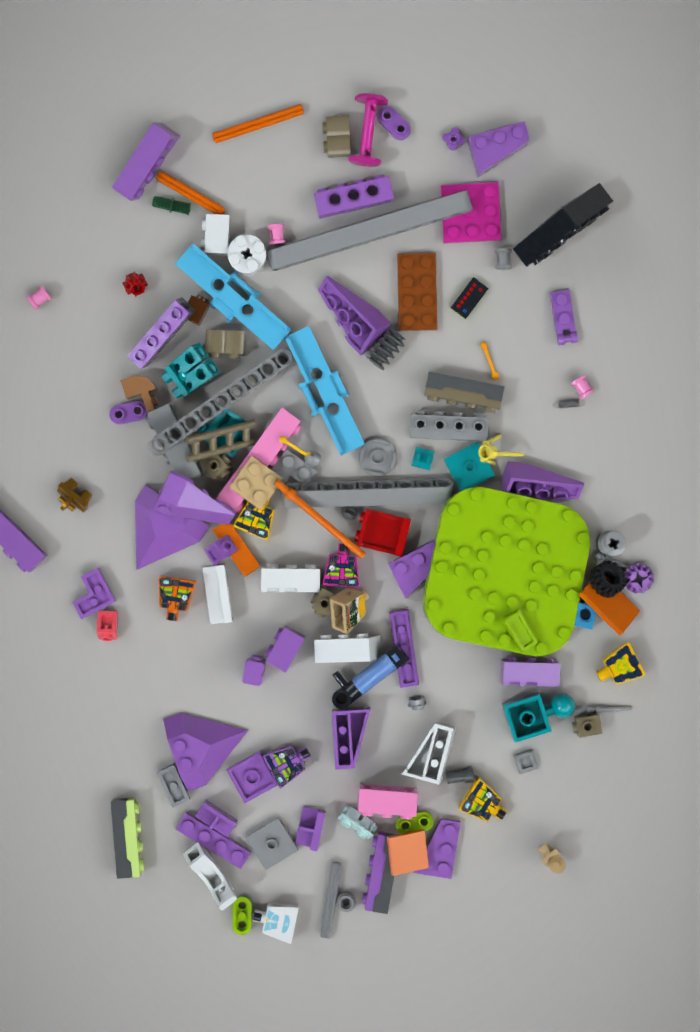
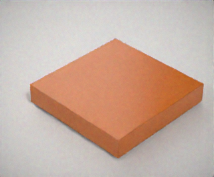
(407, 852)

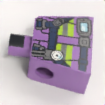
(286, 763)

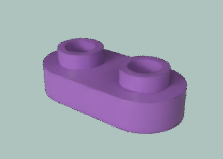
(393, 123)
(128, 413)

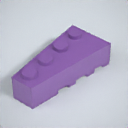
(145, 161)

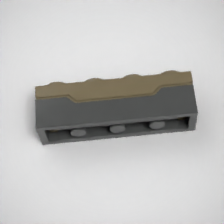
(464, 391)

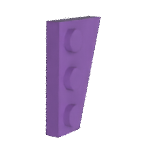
(442, 849)

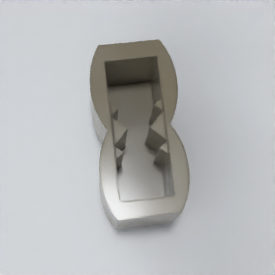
(338, 136)
(225, 343)

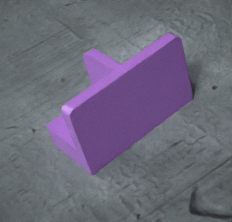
(216, 818)
(310, 827)

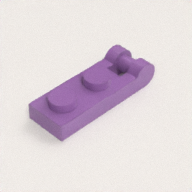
(563, 316)

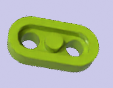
(414, 823)
(242, 914)

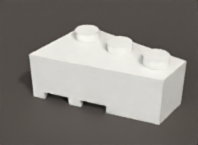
(290, 578)
(347, 648)
(432, 756)

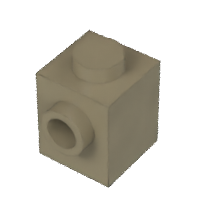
(587, 725)

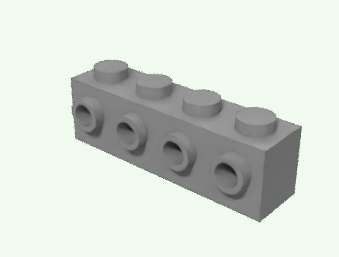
(448, 427)

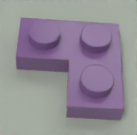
(98, 596)

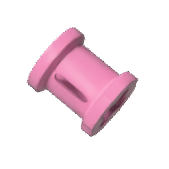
(276, 234)
(39, 297)
(582, 387)

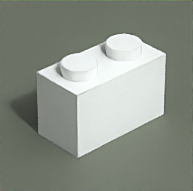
(216, 234)

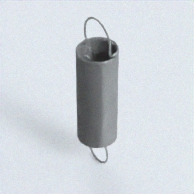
(568, 403)

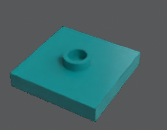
(467, 467)

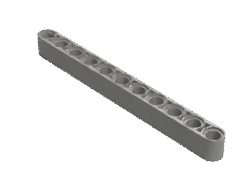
(370, 230)

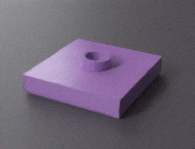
(252, 777)

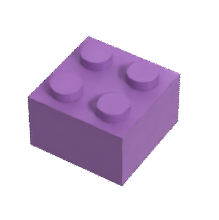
(285, 648)

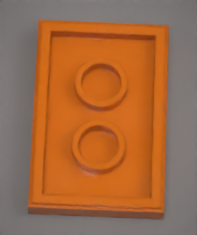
(615, 611)

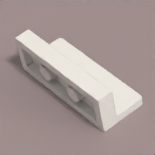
(217, 594)

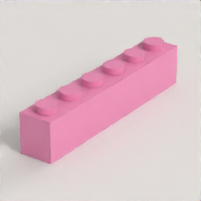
(265, 452)

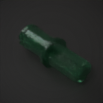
(171, 205)

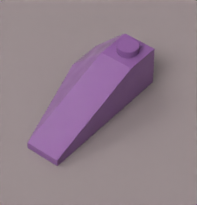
(357, 317)

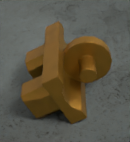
(67, 490)

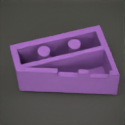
(496, 145)
(412, 568)
(530, 671)
(348, 734)

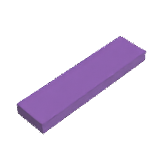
(403, 636)

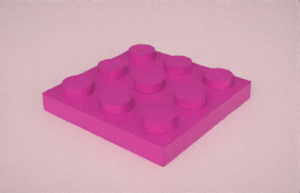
(482, 222)

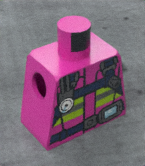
(341, 569)

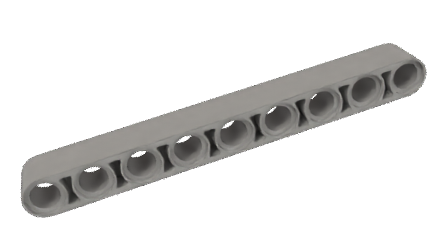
(227, 395)
(372, 492)

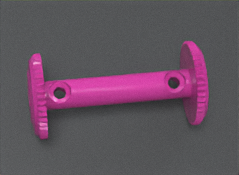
(372, 101)

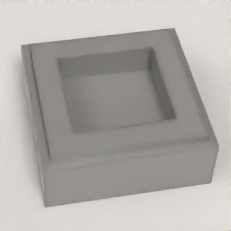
(525, 761)

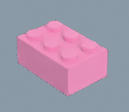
(387, 800)

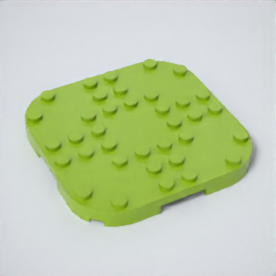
(504, 556)

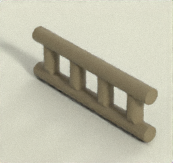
(212, 436)

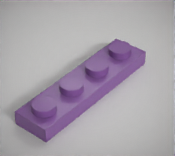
(213, 840)

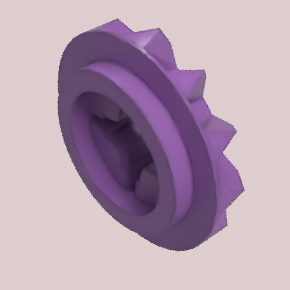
(643, 570)

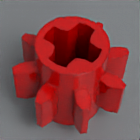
(135, 283)

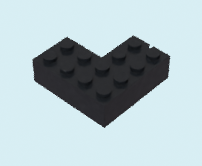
(563, 225)

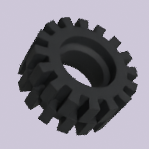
(614, 574)

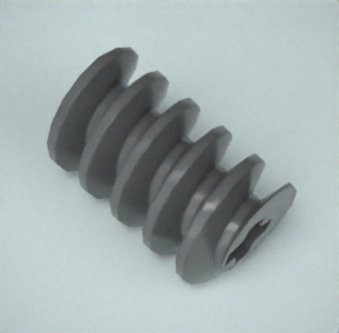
(386, 348)

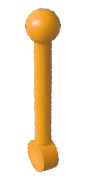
(495, 375)

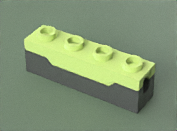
(126, 837)

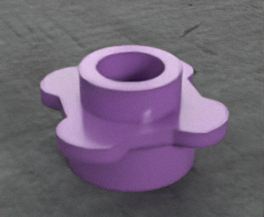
(448, 138)

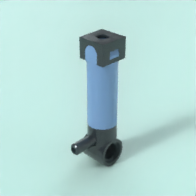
(368, 677)

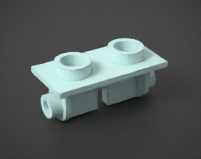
(363, 827)

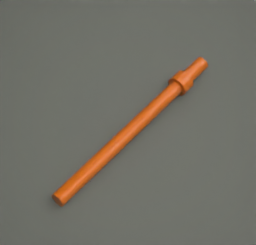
(292, 495)

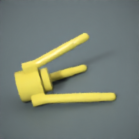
(488, 452)

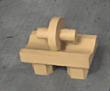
(552, 859)

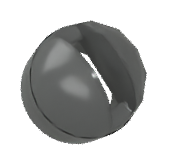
(348, 516)

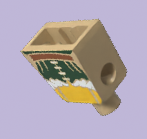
(347, 609)

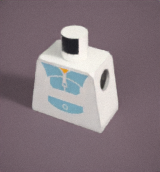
(278, 920)

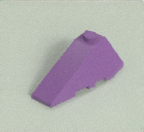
(539, 483)
(184, 500)

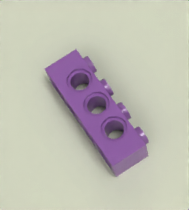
(380, 182)

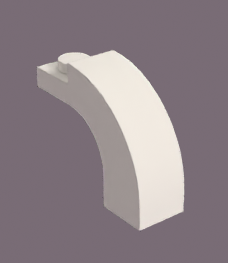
(211, 874)

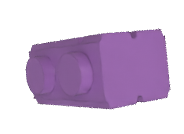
(254, 670)

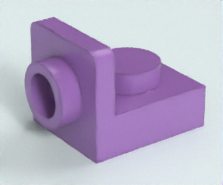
(220, 549)

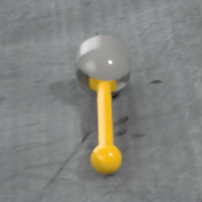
(311, 457)

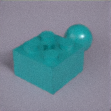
(538, 724)

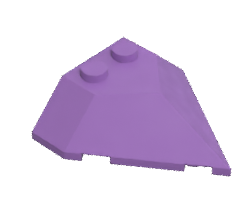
(159, 533)
(199, 746)

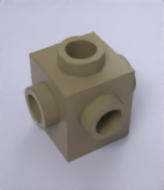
(218, 466)
(320, 610)

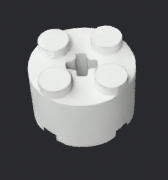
(241, 245)

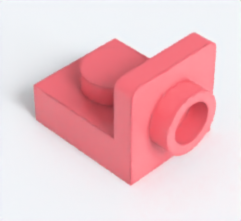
(107, 625)

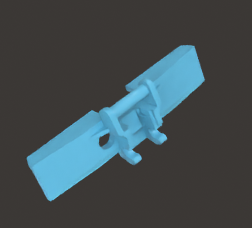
(228, 301)
(308, 357)

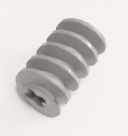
(617, 547)

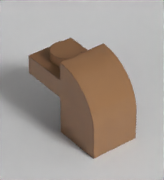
(140, 385)

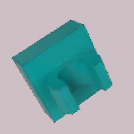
(422, 458)

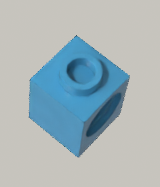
(588, 622)

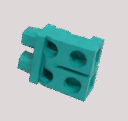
(184, 375)

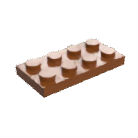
(417, 292)

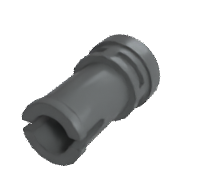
(465, 775)

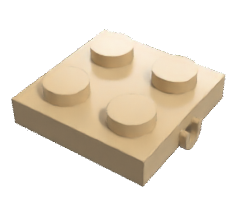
(255, 483)

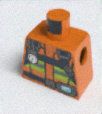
(175, 595)

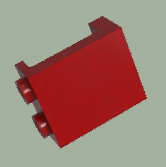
(382, 532)

